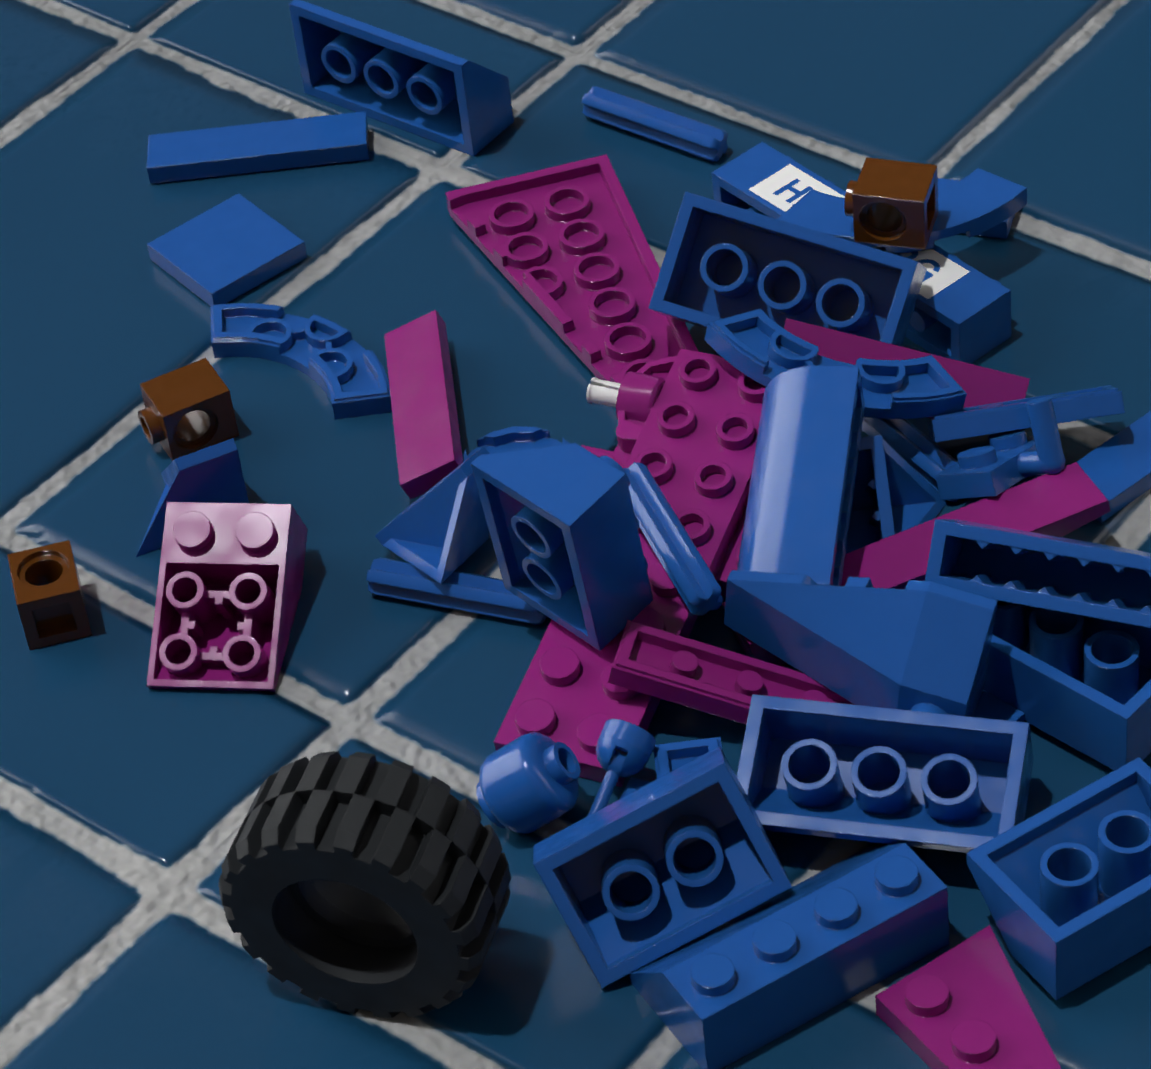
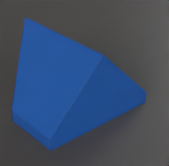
(199, 477)
(887, 495)
(441, 525)

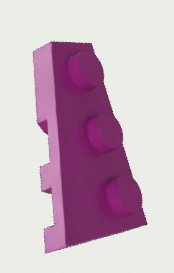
(967, 1011)

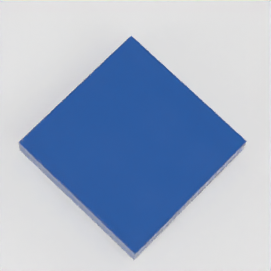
(227, 250)

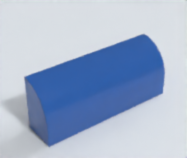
(804, 473)
(1042, 571)

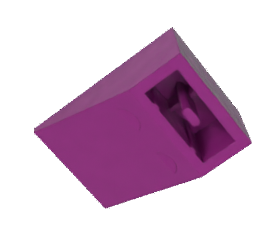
(226, 595)

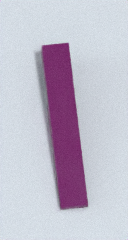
(1043, 506)

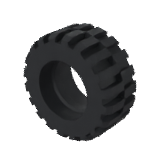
(365, 884)

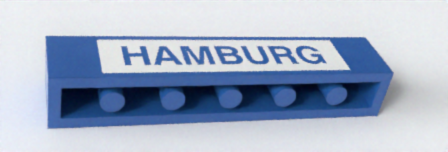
(957, 308)

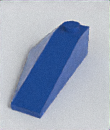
(869, 644)

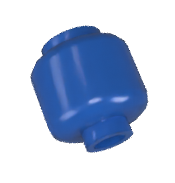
(528, 783)

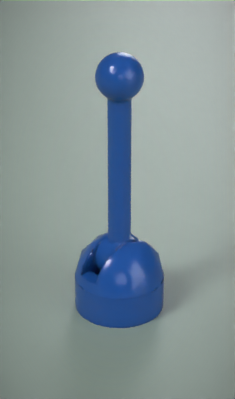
(622, 752)

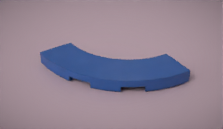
(966, 206)
(314, 346)
(889, 387)

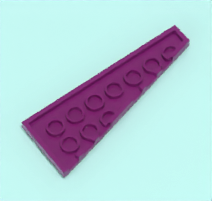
(577, 260)

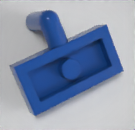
(1007, 457)

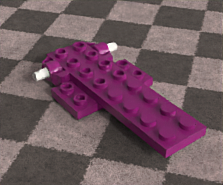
(697, 435)

